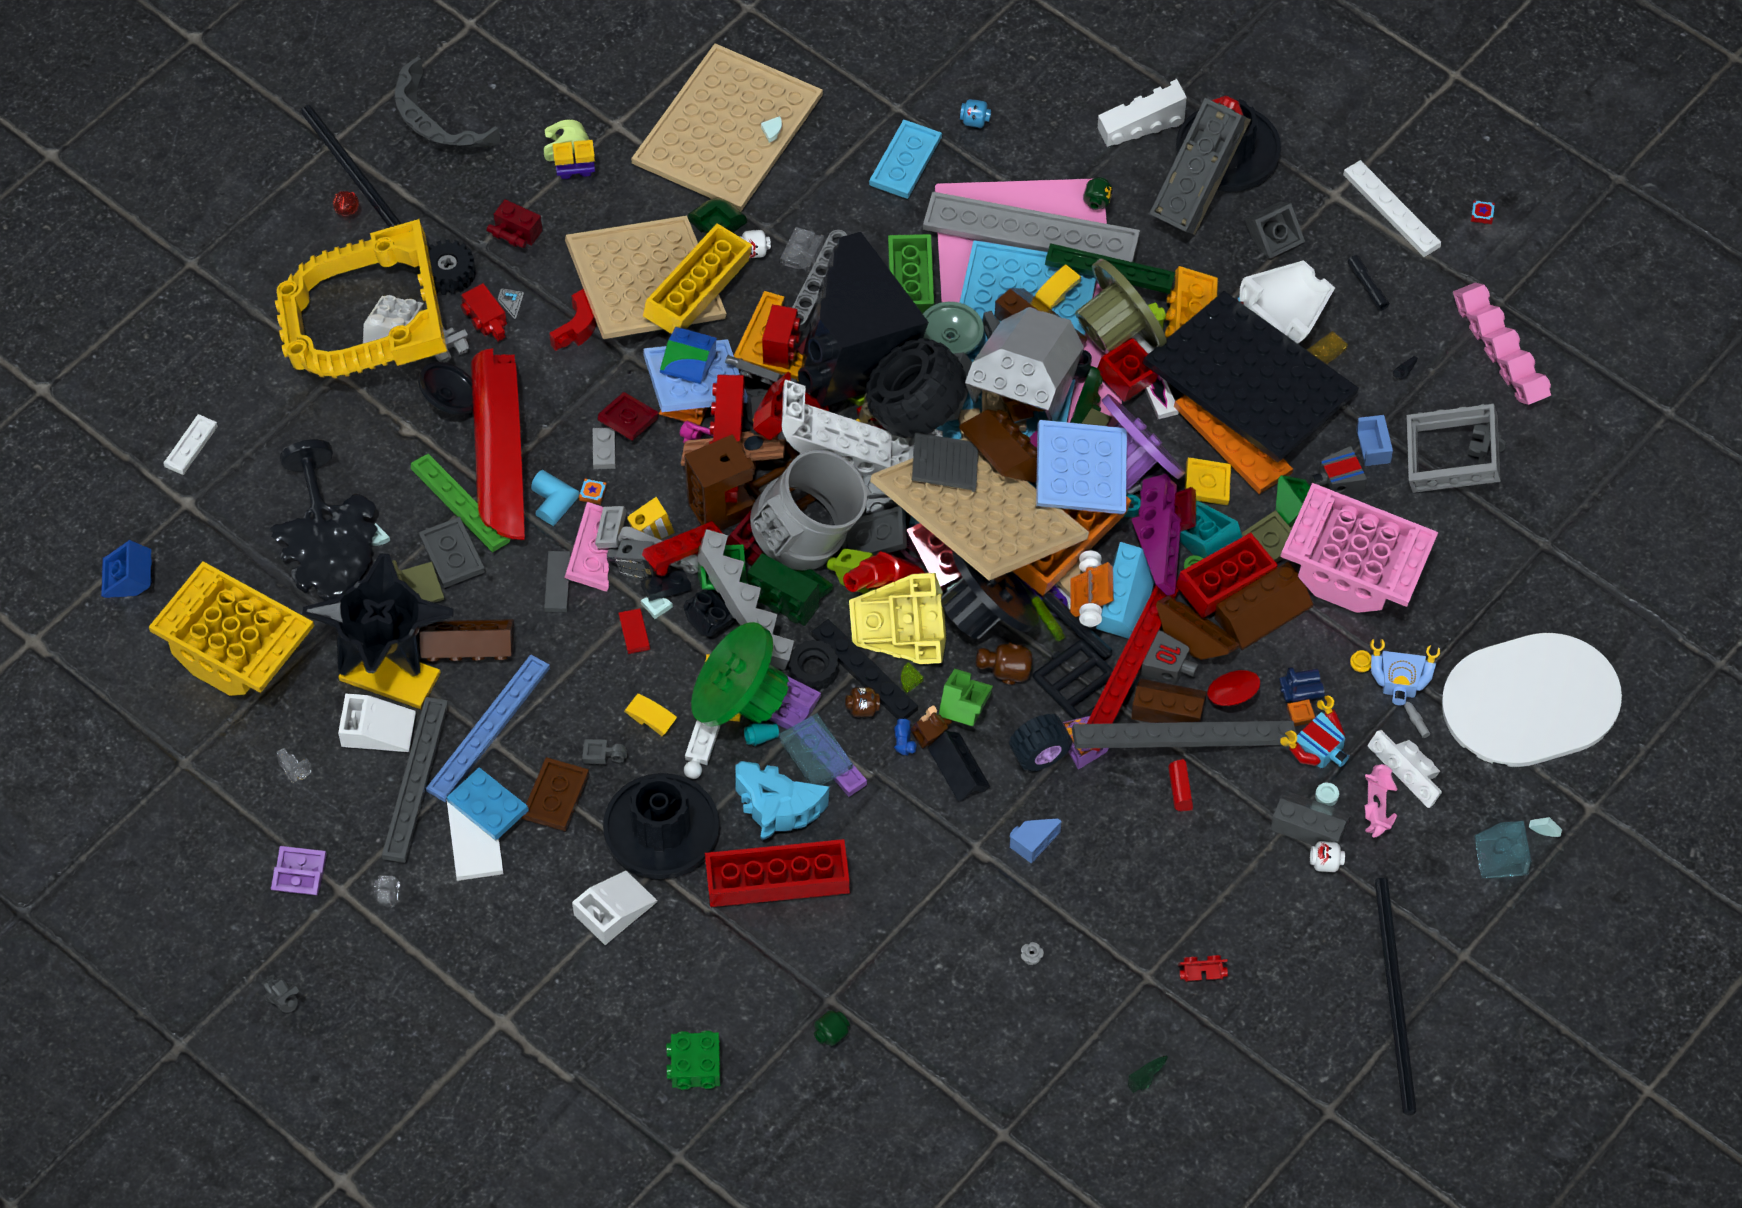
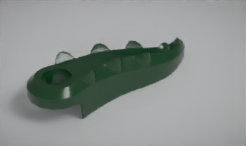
(1089, 396)

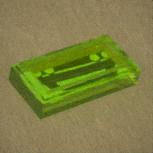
(1048, 619)

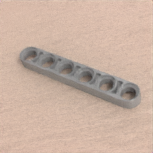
(815, 279)

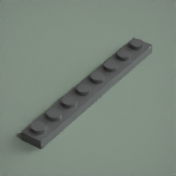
(415, 780)

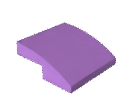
(796, 704)
(299, 870)

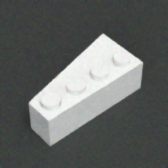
(1144, 115)

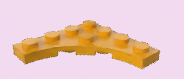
(751, 343)

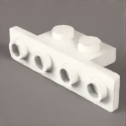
(1408, 765)

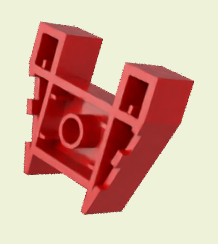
(769, 413)

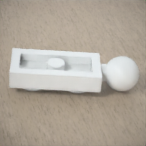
(699, 749)

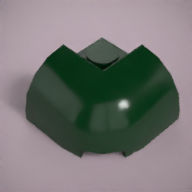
(717, 212)

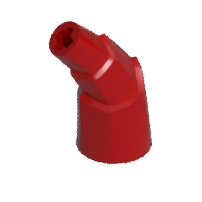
(879, 571)

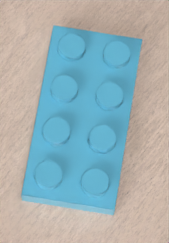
(905, 159)

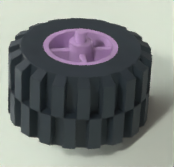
(1040, 742)

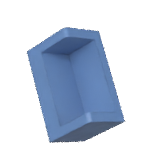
(1374, 440)

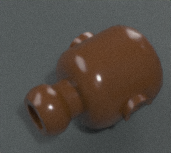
(1008, 662)

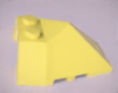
(902, 619)

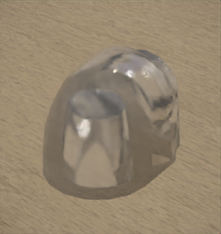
(386, 890)

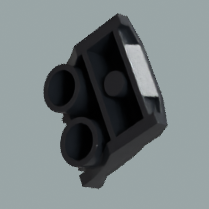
(708, 612)

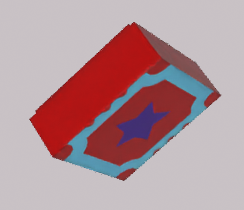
(1482, 212)

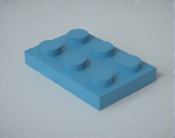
(487, 804)

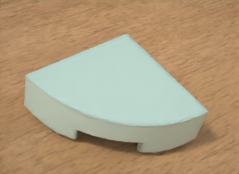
(772, 128)
(380, 536)
(657, 606)
(1546, 827)

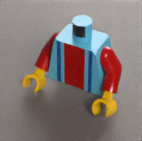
(1320, 739)

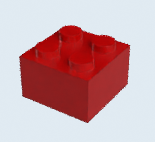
(781, 336)
(1124, 369)

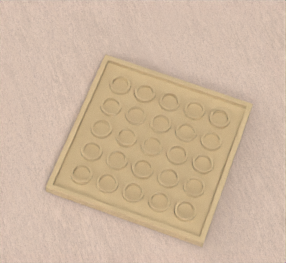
(626, 266)

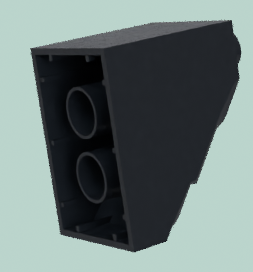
(855, 322)

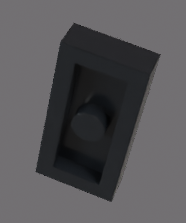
(666, 585)

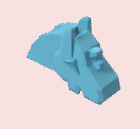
(777, 800)

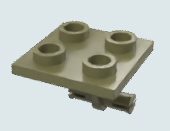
(422, 581)

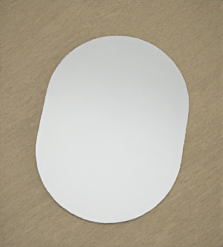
(1531, 699)

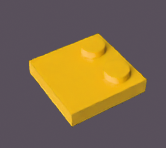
(1209, 480)

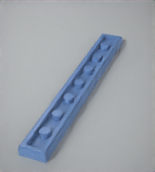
(488, 728)

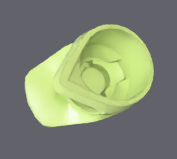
(572, 132)

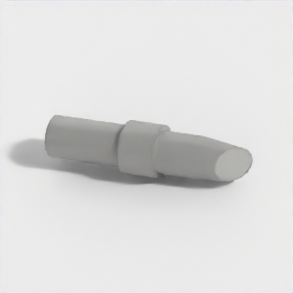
(1416, 719)

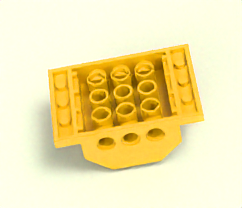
(229, 631)

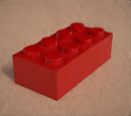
(1224, 573)

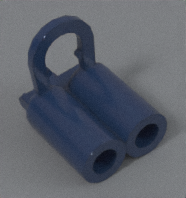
(1301, 685)

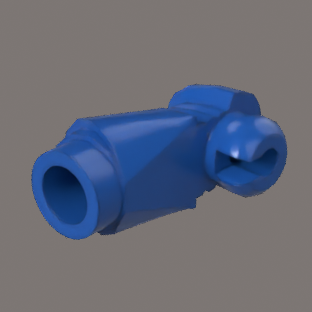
(902, 735)

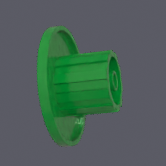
(739, 679)

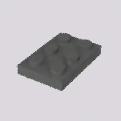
(878, 532)
(451, 552)

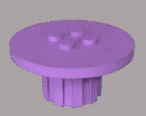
(1142, 446)

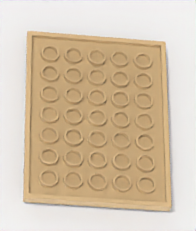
(713, 126)
(988, 528)

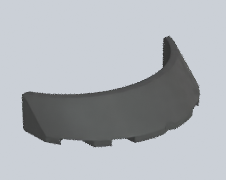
(421, 123)

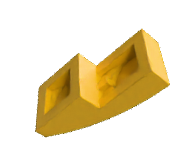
(1057, 286)
(649, 712)

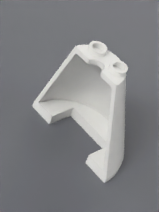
(1287, 298)

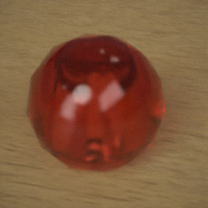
(345, 203)

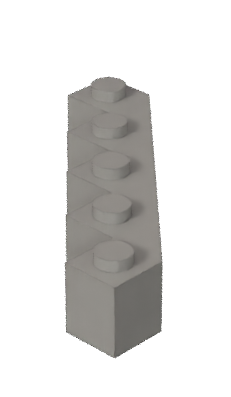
(739, 596)

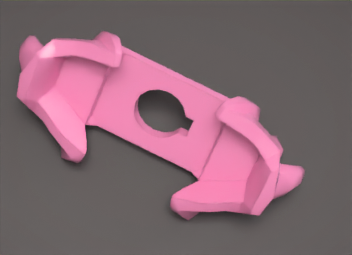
(1378, 784)

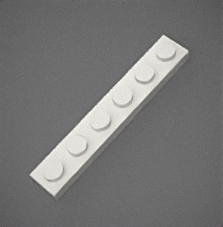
(1392, 208)

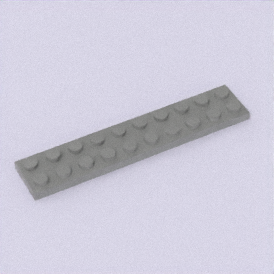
(1026, 227)

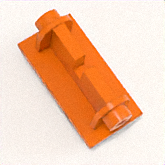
(692, 415)

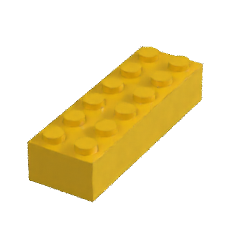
(697, 279)

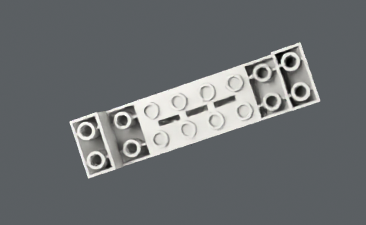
(861, 444)

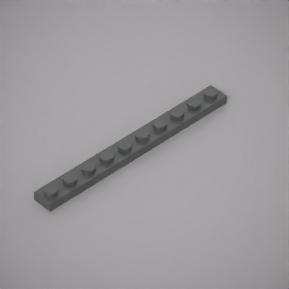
(1180, 734)

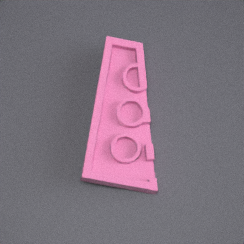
(587, 562)

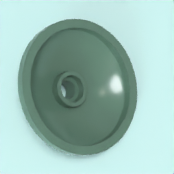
(954, 321)

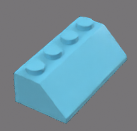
(1131, 591)

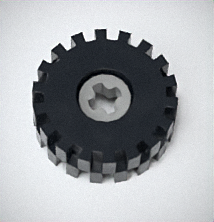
(458, 273)

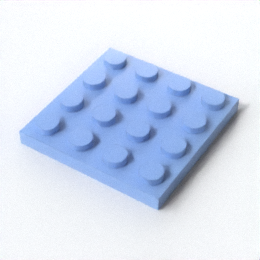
(682, 394)
(1081, 467)

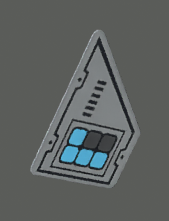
(511, 300)

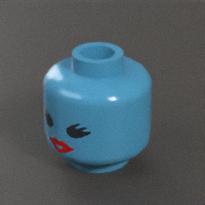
(975, 113)

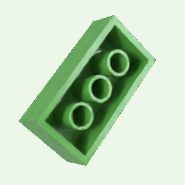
(912, 266)

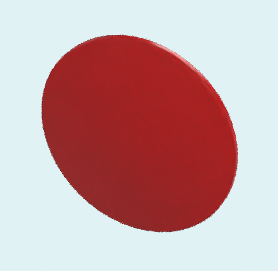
(1233, 688)

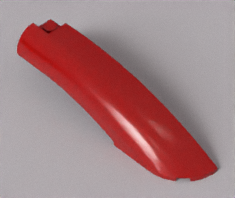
(498, 443)

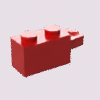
(484, 311)

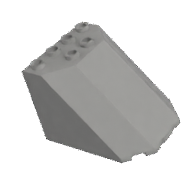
(1029, 361)

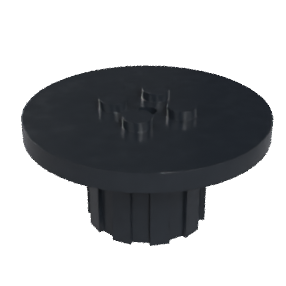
(1255, 155)
(980, 603)
(661, 826)

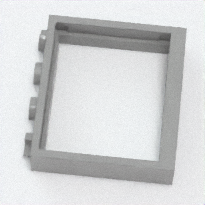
(1452, 476)

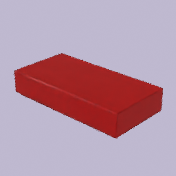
(634, 631)

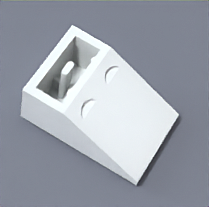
(388, 314)
(375, 724)
(612, 905)

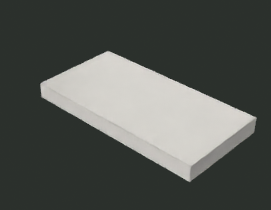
(473, 849)

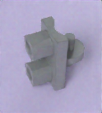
(457, 340)

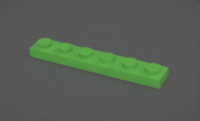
(457, 500)

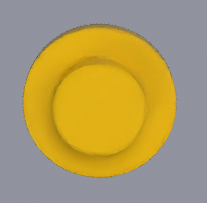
(1361, 661)

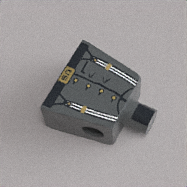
(630, 559)

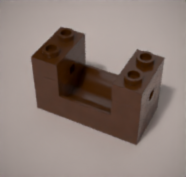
(711, 473)

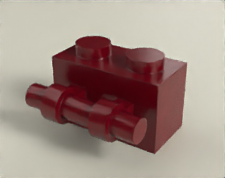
(515, 224)
(744, 536)

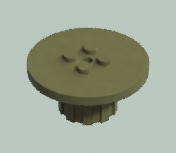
(1117, 312)

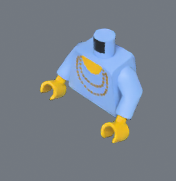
(1401, 672)

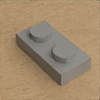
(604, 448)
(610, 526)

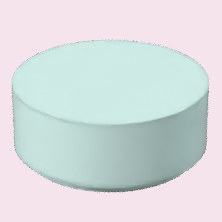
(1327, 794)

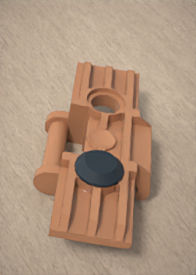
(755, 447)

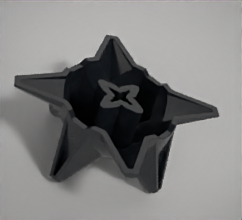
(378, 620)

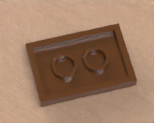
(555, 794)

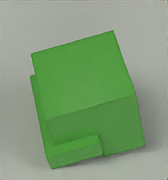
(963, 698)

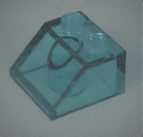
(1503, 850)

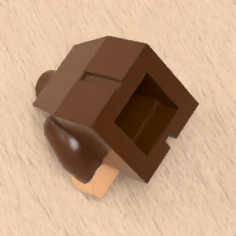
(929, 727)

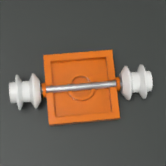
(1091, 588)

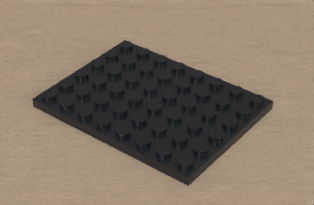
(1250, 376)

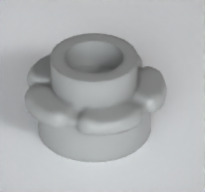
(1031, 959)

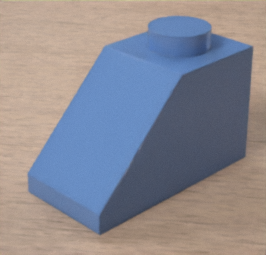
(1033, 837)

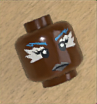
(862, 702)

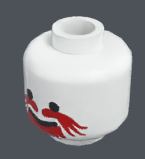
(759, 242)
(1327, 856)

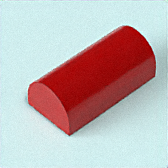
(1180, 785)

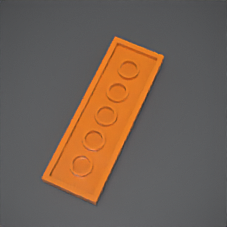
(1249, 461)

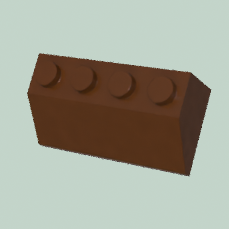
(1019, 299)
(1003, 444)
(1263, 605)
(467, 639)

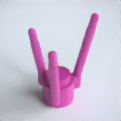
(692, 431)

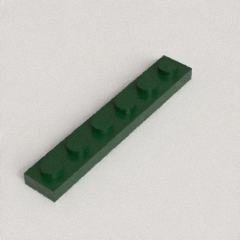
(1135, 273)

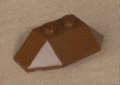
(1189, 628)

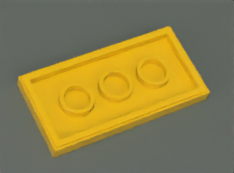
(395, 682)

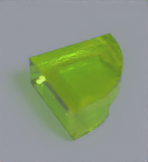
(910, 677)

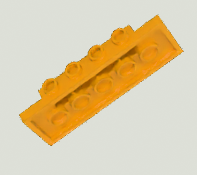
(1190, 295)

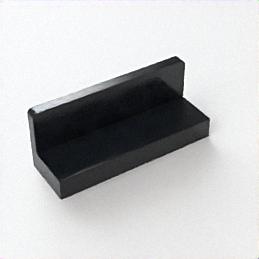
(958, 765)

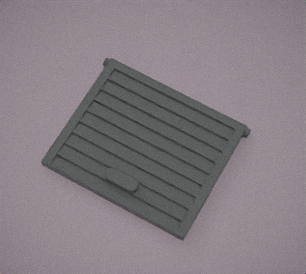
(945, 461)

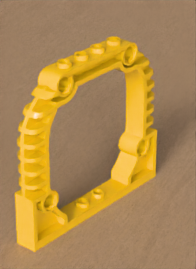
(404, 344)

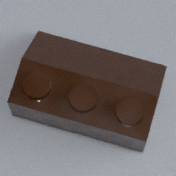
(1167, 703)

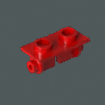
(1213, 968)

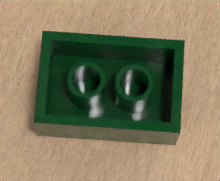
(784, 589)

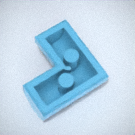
(558, 496)

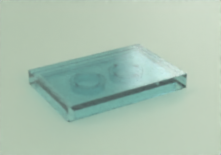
(815, 750)

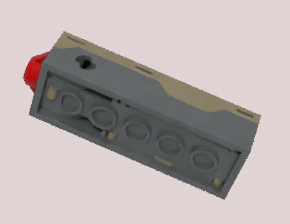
(1201, 164)

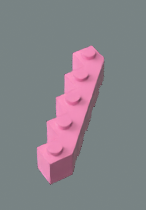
(1501, 343)

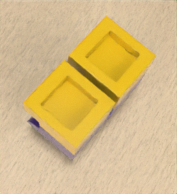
(574, 163)

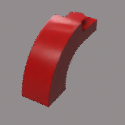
(577, 329)

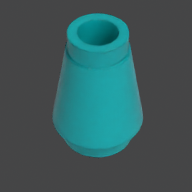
(760, 733)

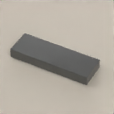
(556, 585)

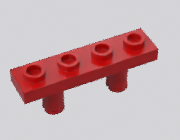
(676, 548)

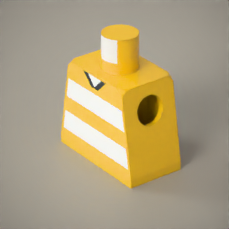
(651, 520)

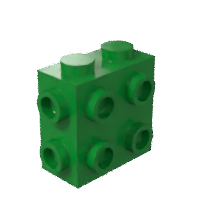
(694, 1060)

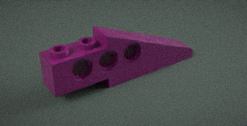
(1159, 530)

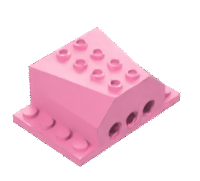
(1356, 551)

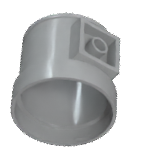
(790, 534)

